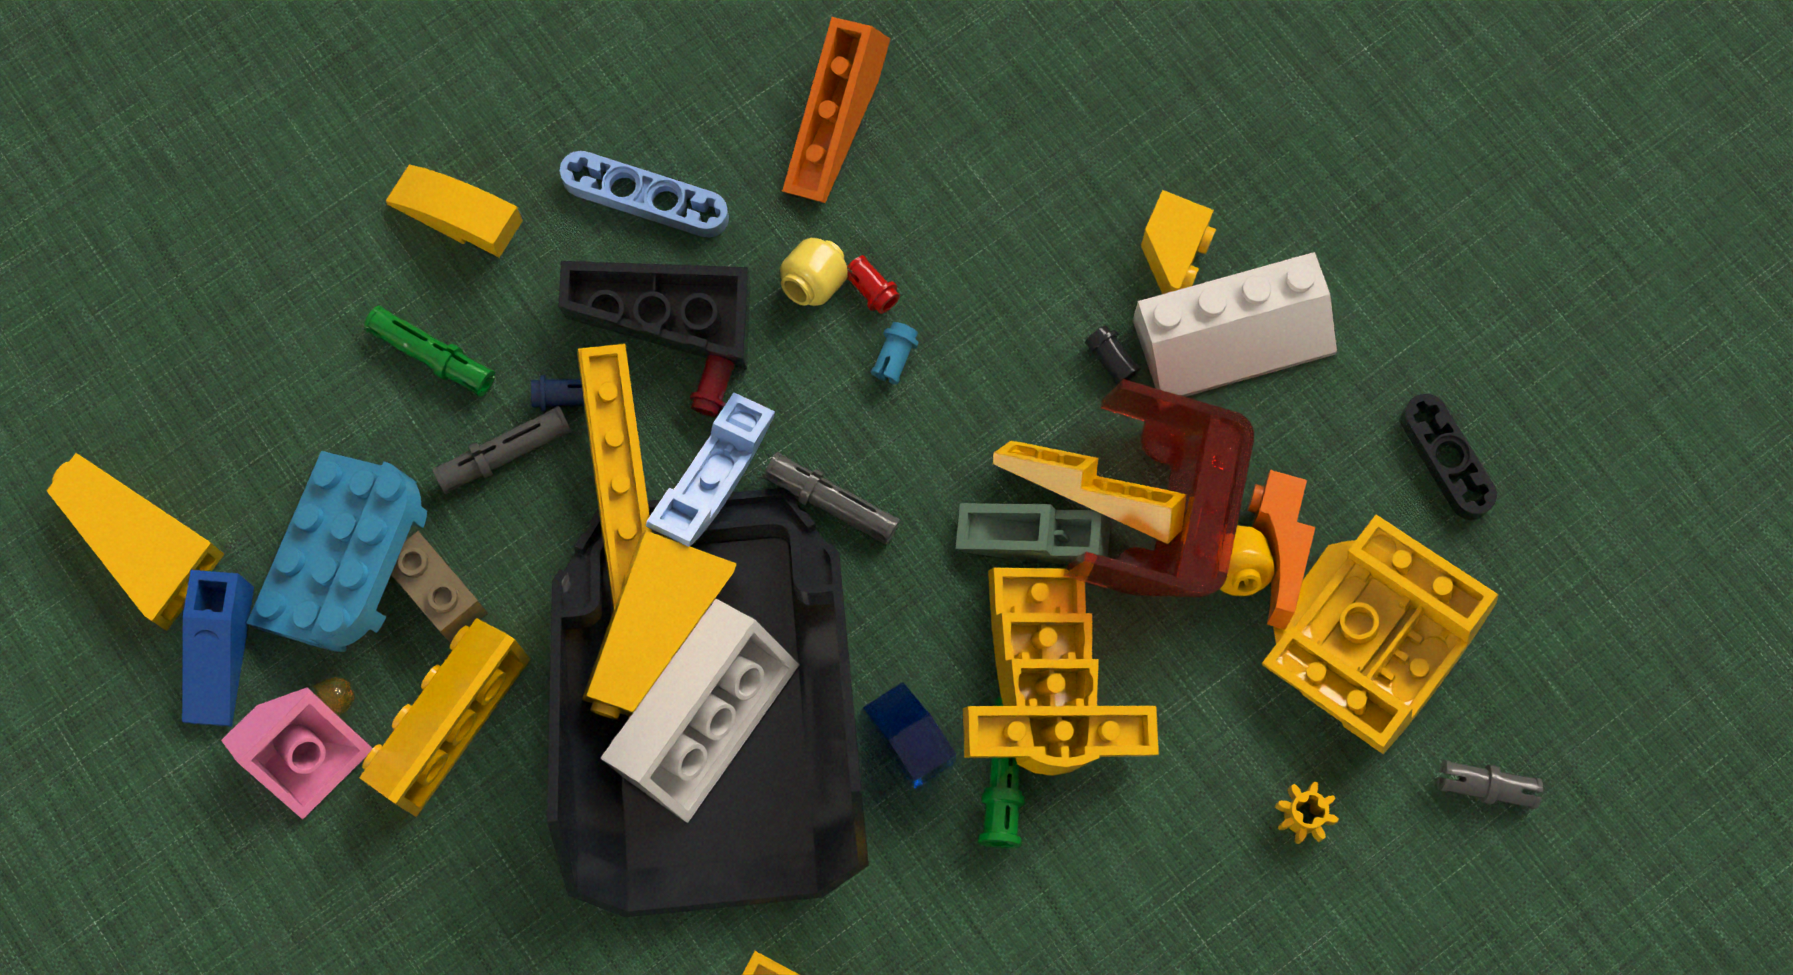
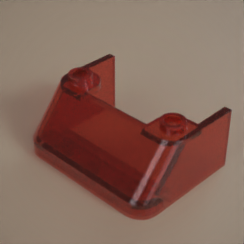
(1209, 464)

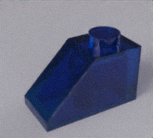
(910, 734)

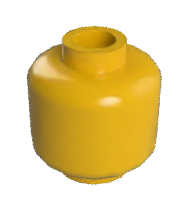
(1250, 563)

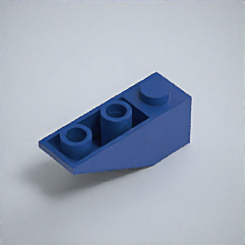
(213, 645)

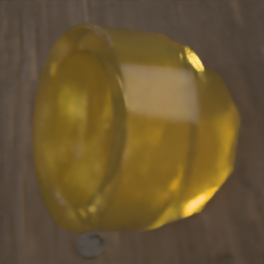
(335, 694)

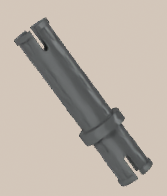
(501, 450)
(815, 489)

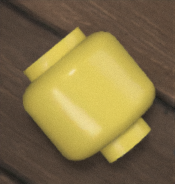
(813, 272)

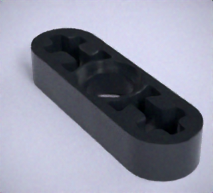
(1478, 477)

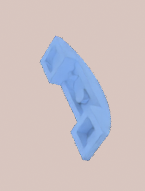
(714, 472)

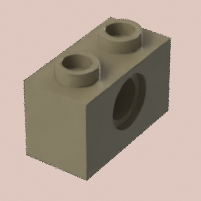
(435, 587)

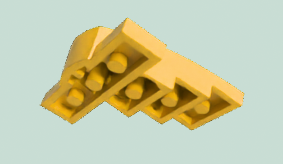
(1049, 681)

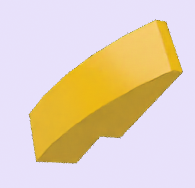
(456, 209)

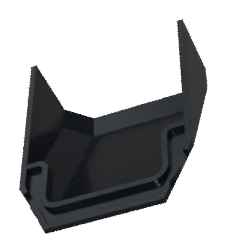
(790, 801)

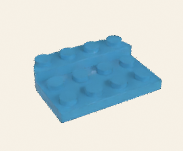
(338, 553)

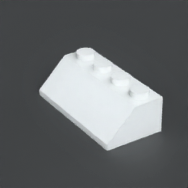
(1237, 326)
(701, 710)

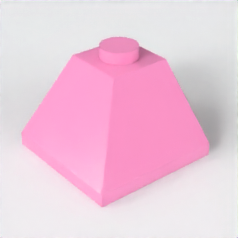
(296, 748)

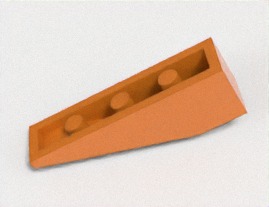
(835, 107)

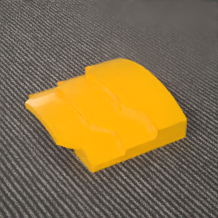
(1378, 630)

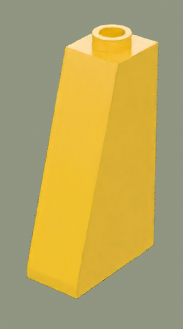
(133, 538)
(654, 614)

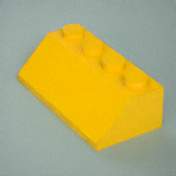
(445, 716)

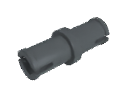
(1490, 784)

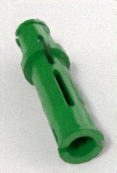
(444, 359)

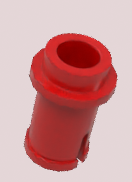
(872, 285)

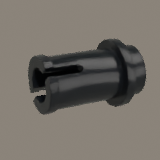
(1112, 354)

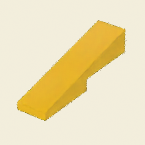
(1075, 477)

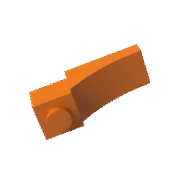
(1276, 516)

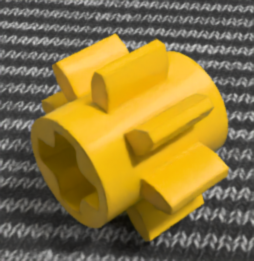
(1318, 806)

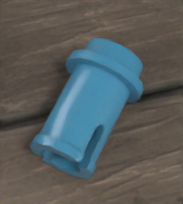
(895, 352)

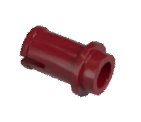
(712, 386)

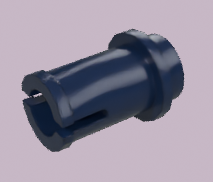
(556, 392)

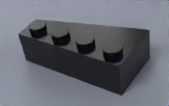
(665, 304)

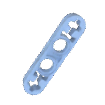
(641, 200)

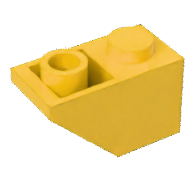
(1173, 239)

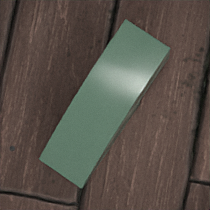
(1031, 532)

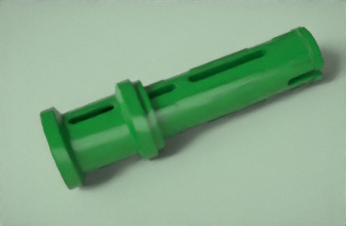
(1002, 803)

